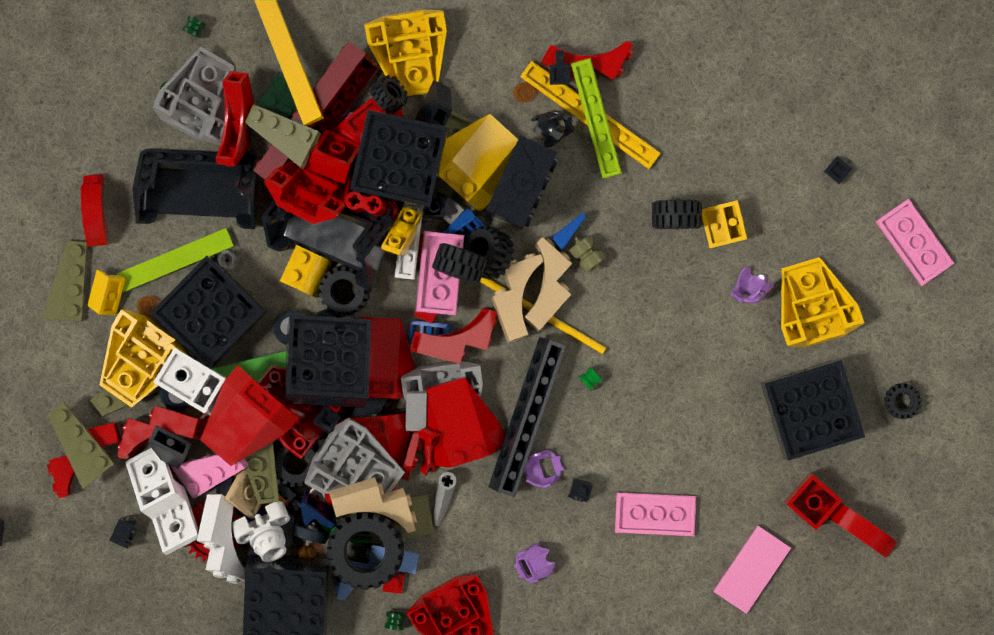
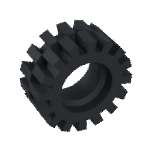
(389, 94)
(891, 406)

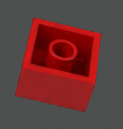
(334, 156)
(813, 501)

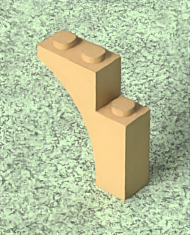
(552, 293)
(509, 303)
(370, 497)

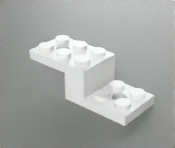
(200, 386)
(162, 501)

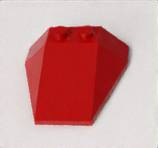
(307, 193)
(463, 421)

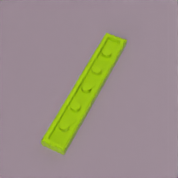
(596, 118)
(176, 259)

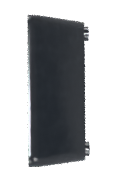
(194, 185)
(347, 239)

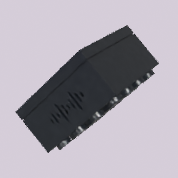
(399, 159)
(521, 183)
(209, 312)
(327, 361)
(812, 409)
(286, 596)

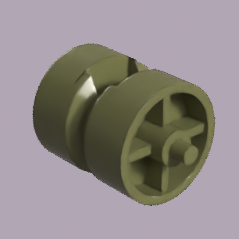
(585, 251)

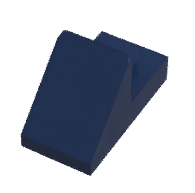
(315, 508)

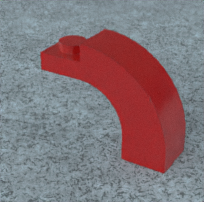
(93, 210)
(863, 530)

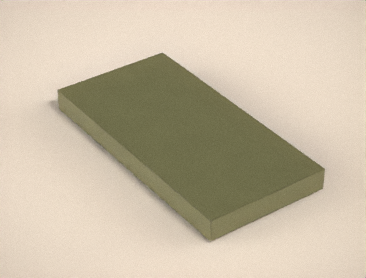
(424, 523)

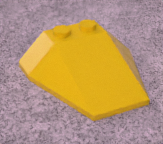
(409, 47)
(476, 160)
(815, 305)
(135, 356)

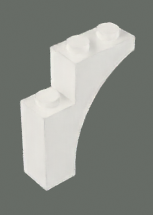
(217, 536)

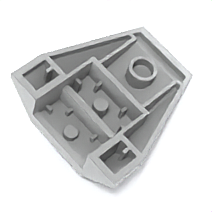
(195, 97)
(436, 374)
(350, 457)

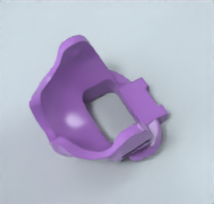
(753, 285)
(534, 472)
(536, 561)

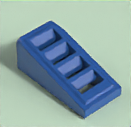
(466, 219)
(565, 234)
(413, 324)

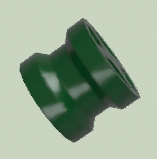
(194, 27)
(395, 620)

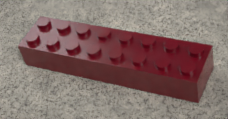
(335, 96)

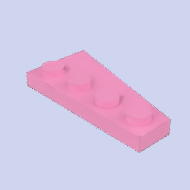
(205, 473)

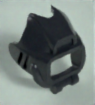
(550, 128)

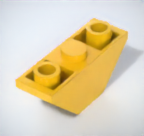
(402, 232)

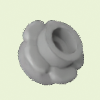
(227, 254)

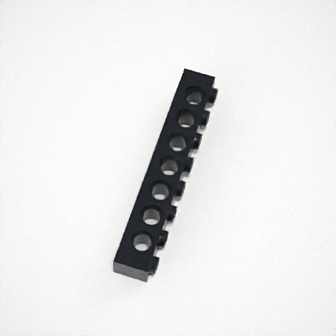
(527, 416)

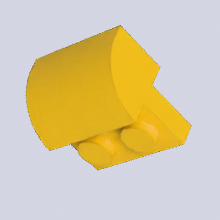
(724, 224)
(306, 271)

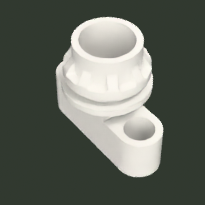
(264, 532)

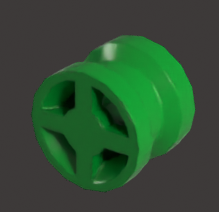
(590, 378)

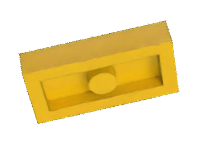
(106, 293)

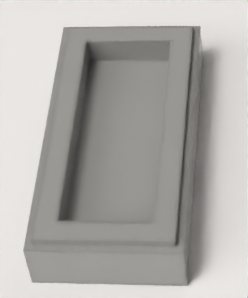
(415, 410)

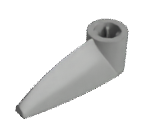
(443, 497)

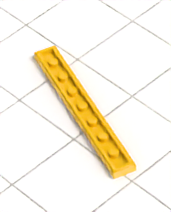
(289, 61)
(572, 103)

